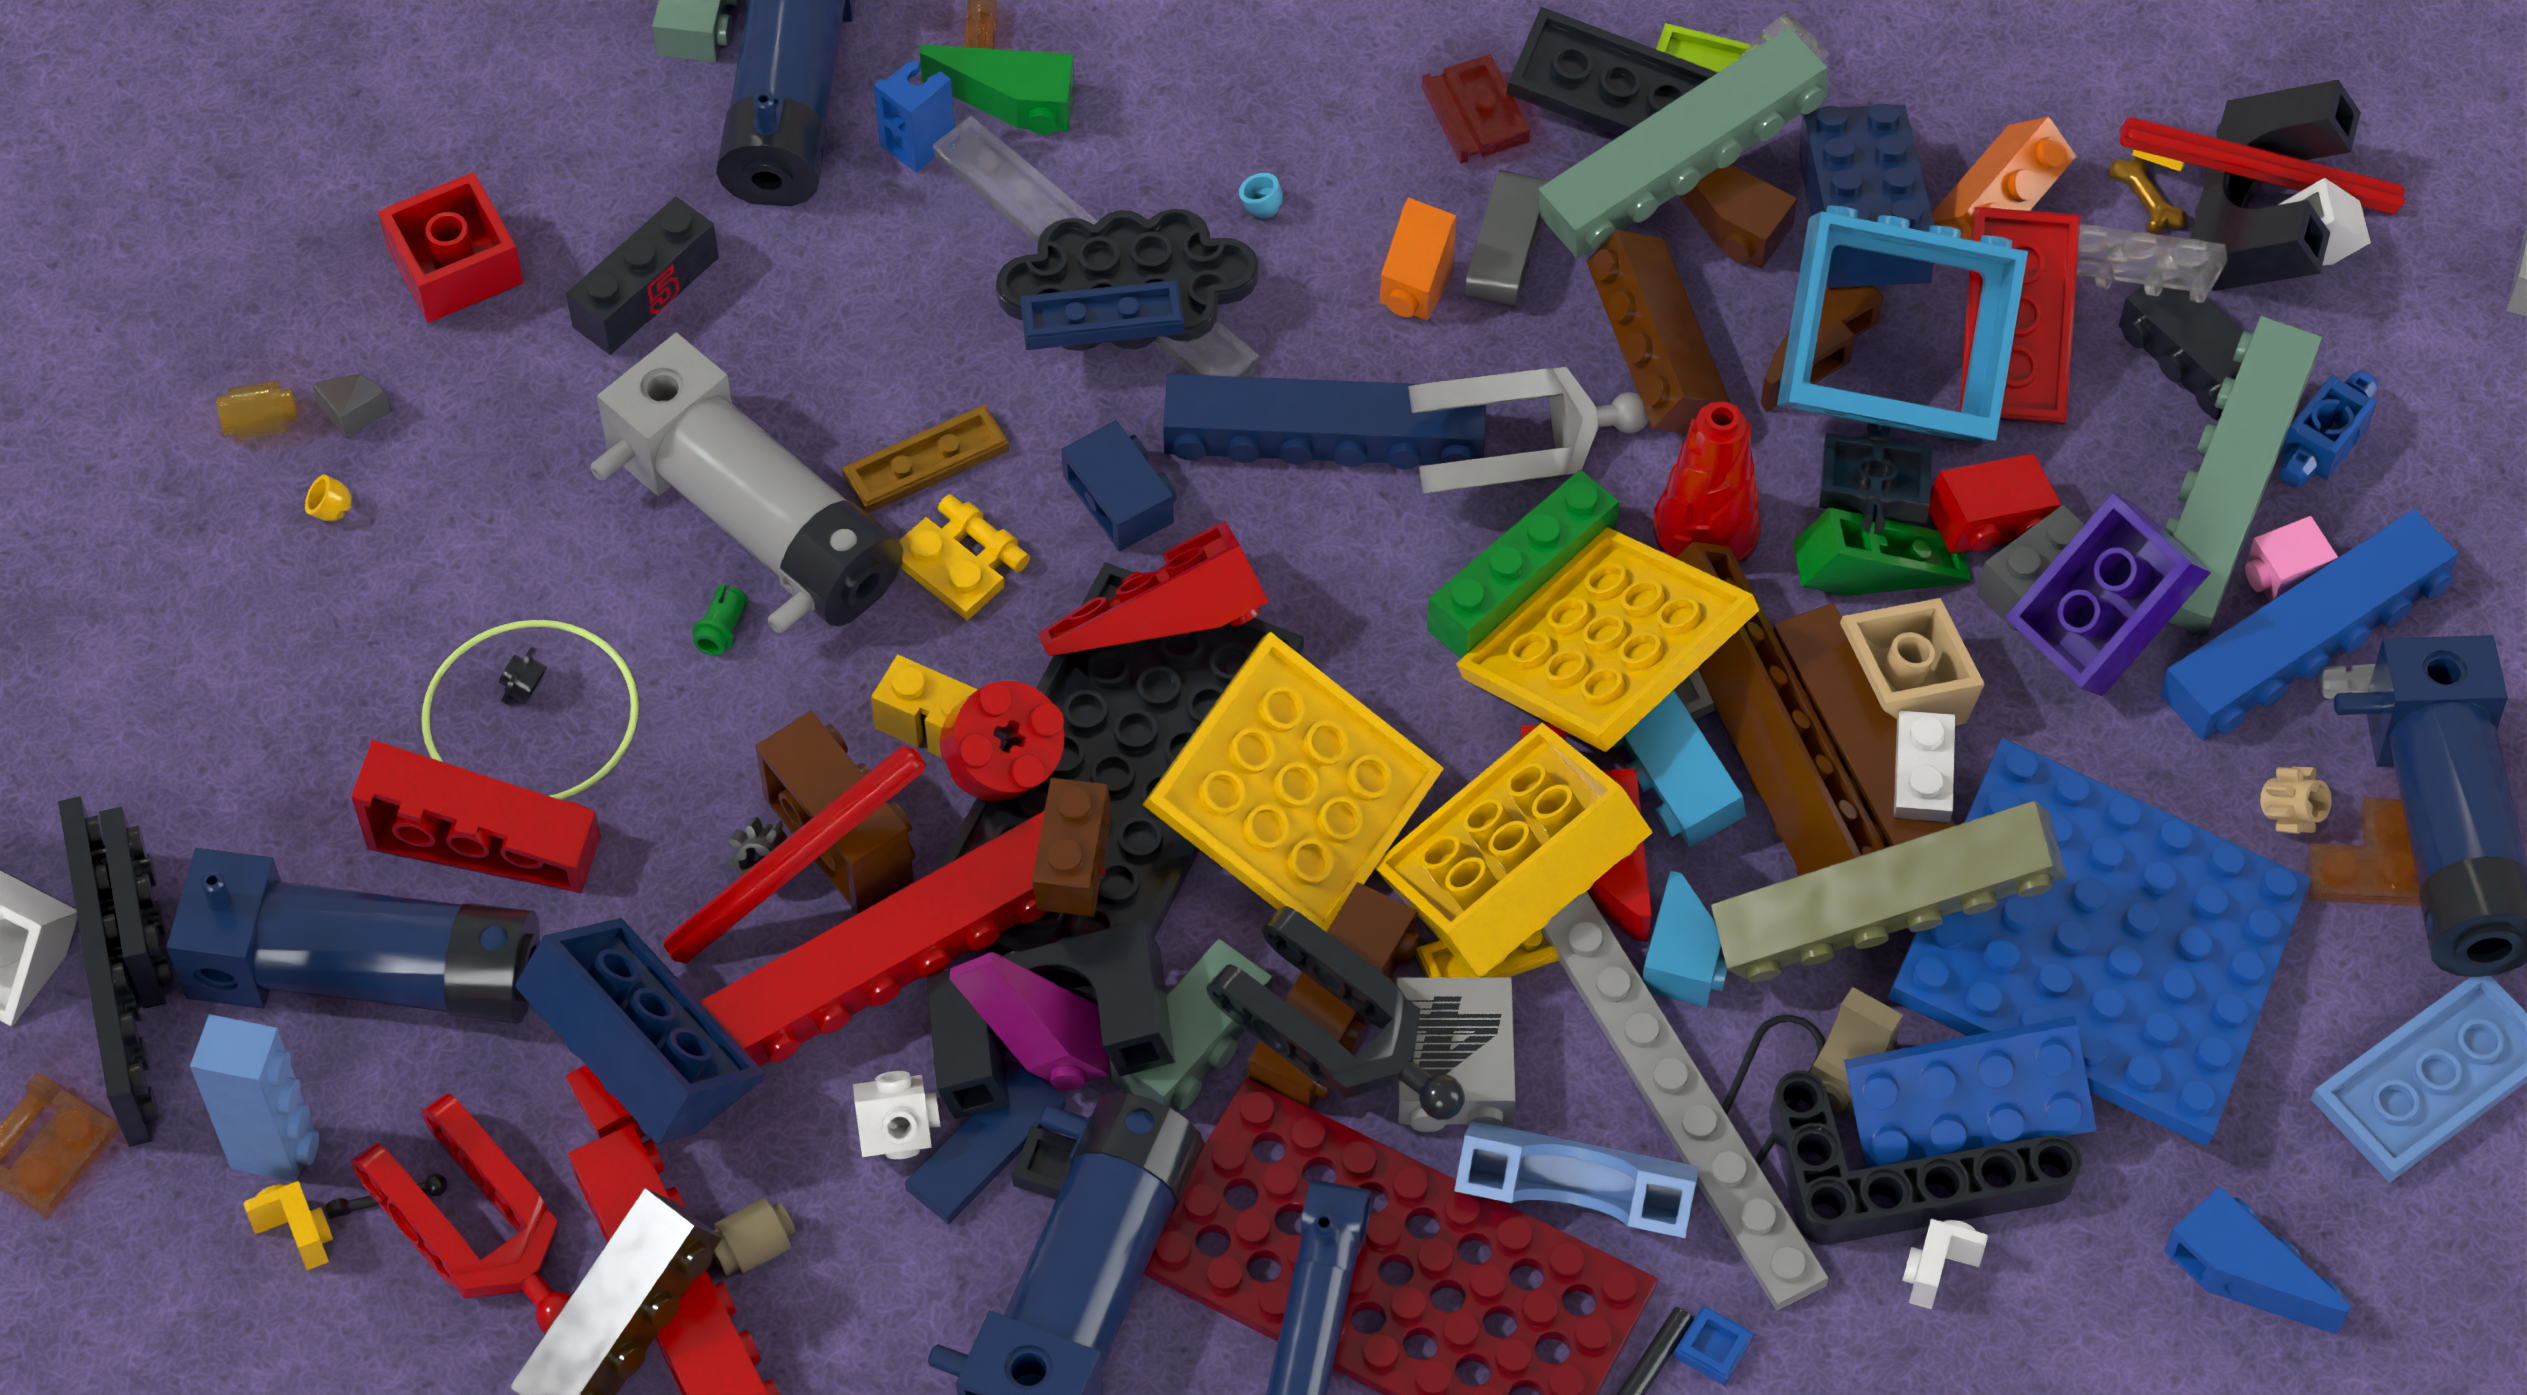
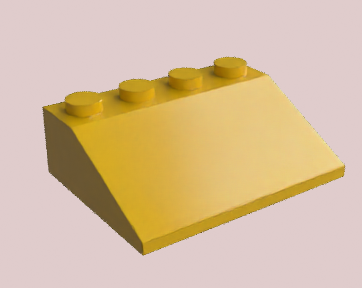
(1513, 848)

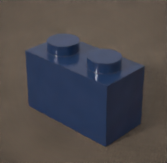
(1119, 485)

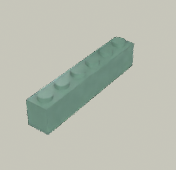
(1684, 143)
(2239, 458)

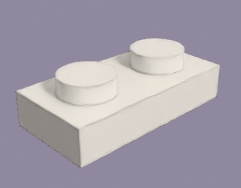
(1924, 766)

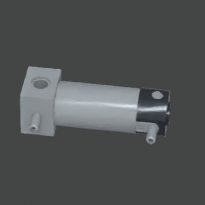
(678, 428)

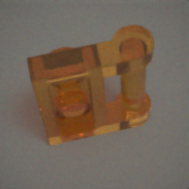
(59, 1151)

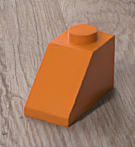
(1418, 260)

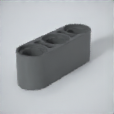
(1505, 239)

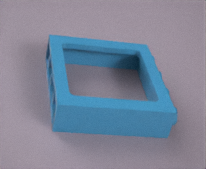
(2002, 277)

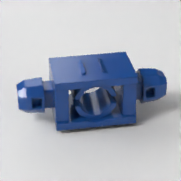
(2312, 453)

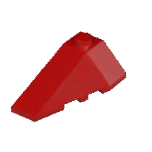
(1196, 590)

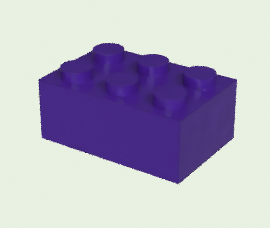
(2107, 595)

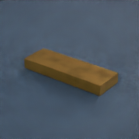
(925, 459)

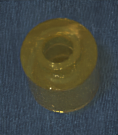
(256, 410)

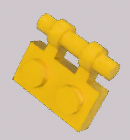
(949, 568)

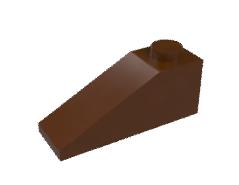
(1742, 213)

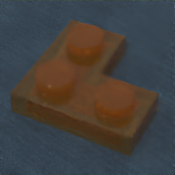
(2370, 873)

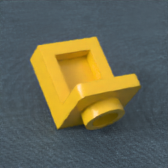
(287, 1204)

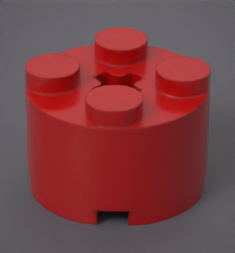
(1031, 728)

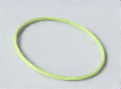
(550, 624)

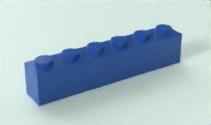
(2309, 625)

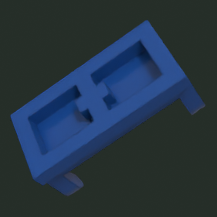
(913, 115)

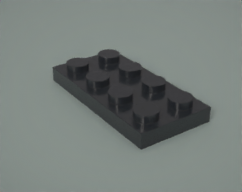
(1598, 74)

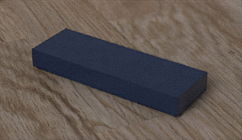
(1102, 315)
(981, 1148)

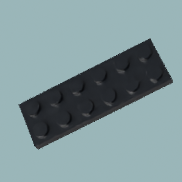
(112, 999)

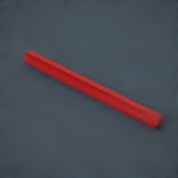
(2255, 163)
(794, 854)

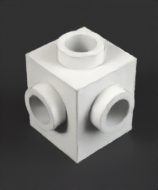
(895, 1115)

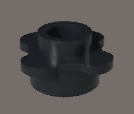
(522, 677)

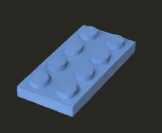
(2430, 1076)

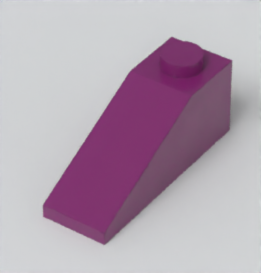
(1037, 1020)

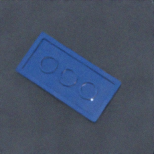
(1971, 1092)

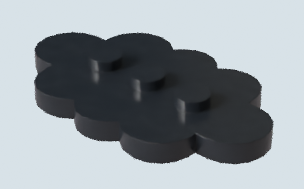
(1131, 251)

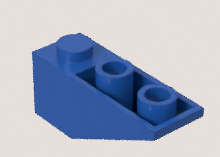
(2243, 1261)

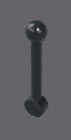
(433, 1185)

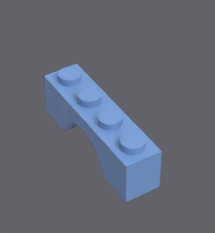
(1532, 1166)

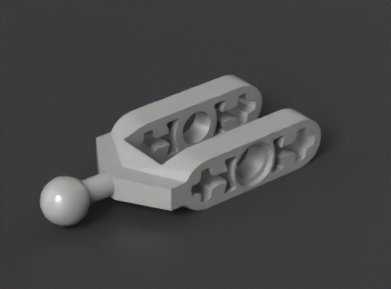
(1572, 419)

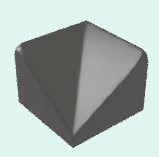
(351, 402)

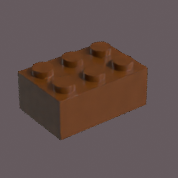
(806, 771)

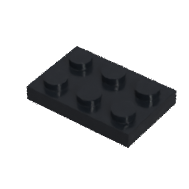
(136, 911)

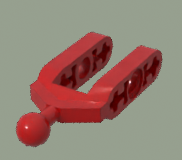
(509, 1268)

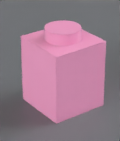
(2287, 557)

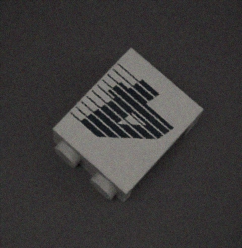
(1468, 1036)

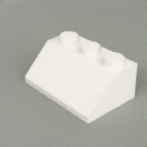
(32, 943)

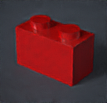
(1990, 502)

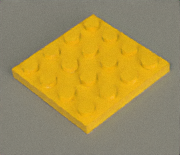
(1607, 638)
(1293, 784)

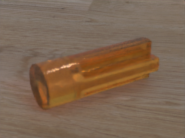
(980, 23)

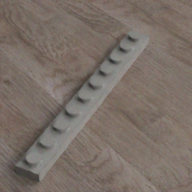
(1683, 1103)

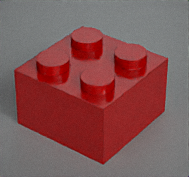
(450, 247)

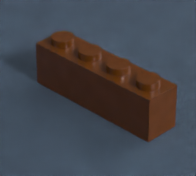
(1656, 329)
(1379, 933)

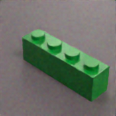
(1519, 563)

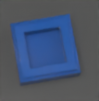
(1714, 1345)

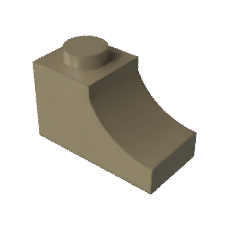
(1860, 1030)

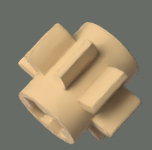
(2296, 800)

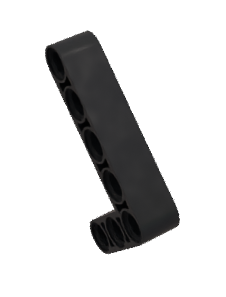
(1903, 1181)

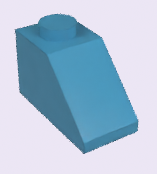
(1684, 948)

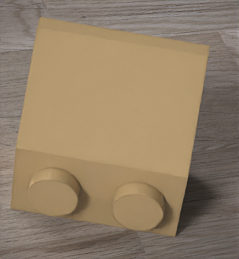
(1915, 659)

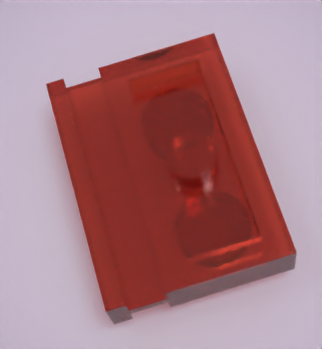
(1475, 109)

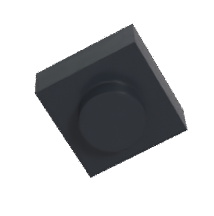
(1043, 1162)

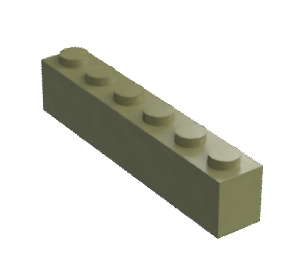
(1889, 891)

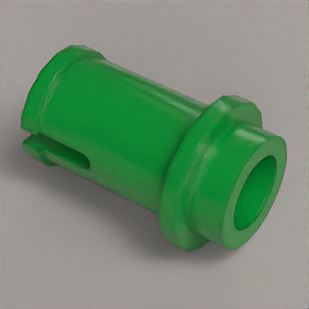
(715, 630)

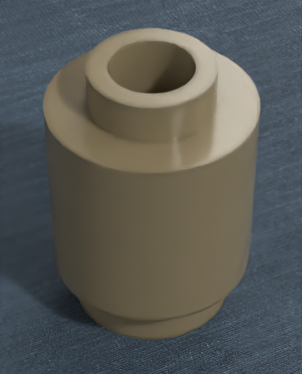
(752, 1237)

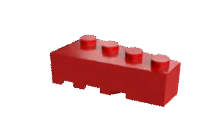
(471, 820)

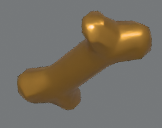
(2160, 212)

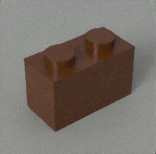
(1072, 847)

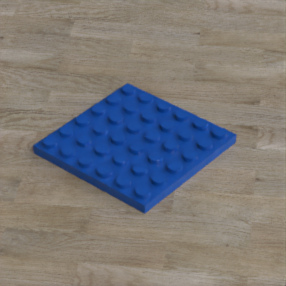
(2148, 941)

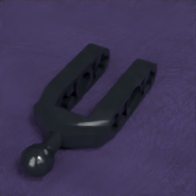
(1310, 1048)

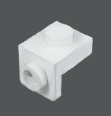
(1943, 1240)

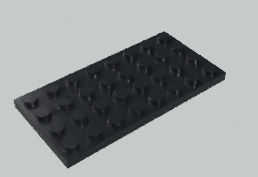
(1123, 727)

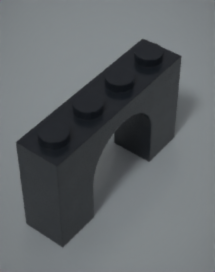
(2286, 237)
(1112, 966)

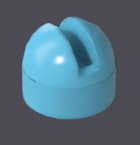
(1261, 195)

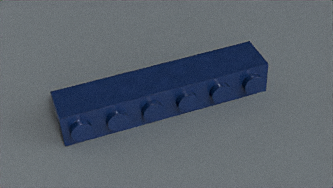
(1313, 422)

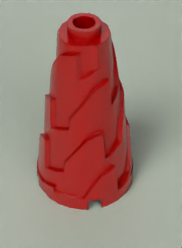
(1711, 487)

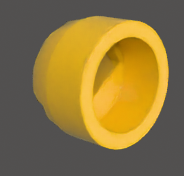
(328, 499)

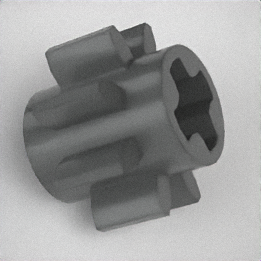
(759, 836)

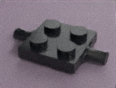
(1876, 478)

